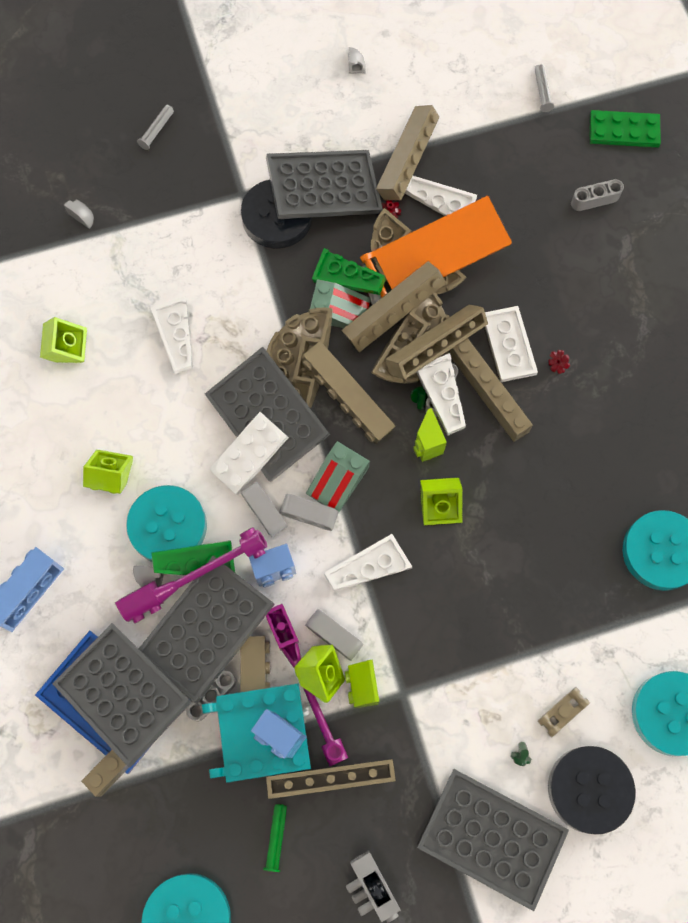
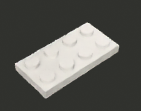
(510, 344)
(248, 453)

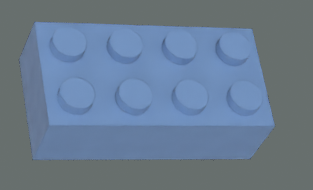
(26, 587)

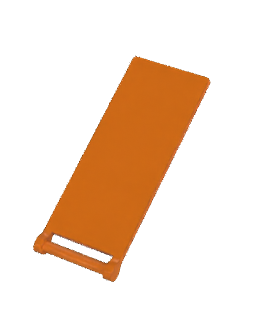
(445, 243)

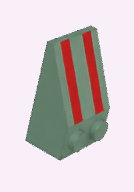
(345, 302)
(338, 477)

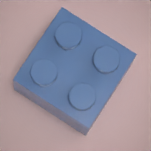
(273, 566)
(279, 734)

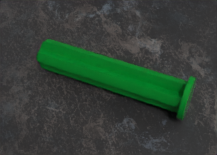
(276, 838)

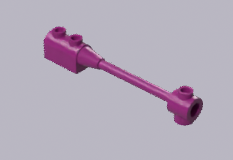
(151, 596)
(288, 644)

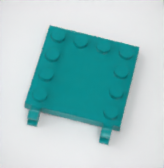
(244, 755)

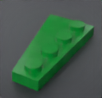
(347, 274)
(188, 559)

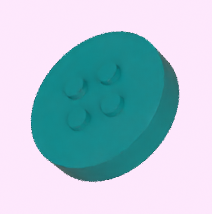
(165, 520)
(658, 550)
(662, 713)
(187, 900)

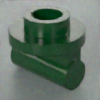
(419, 396)
(522, 756)

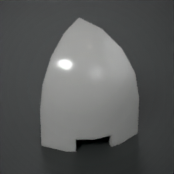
(356, 61)
(80, 212)
(145, 575)

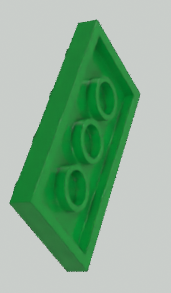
(625, 128)

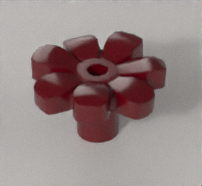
(392, 208)
(559, 361)

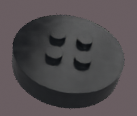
(261, 220)
(591, 790)

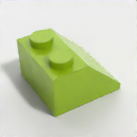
(63, 341)
(430, 439)
(107, 471)
(441, 501)
(320, 672)
(363, 684)

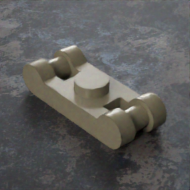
(563, 711)

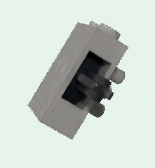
(374, 888)

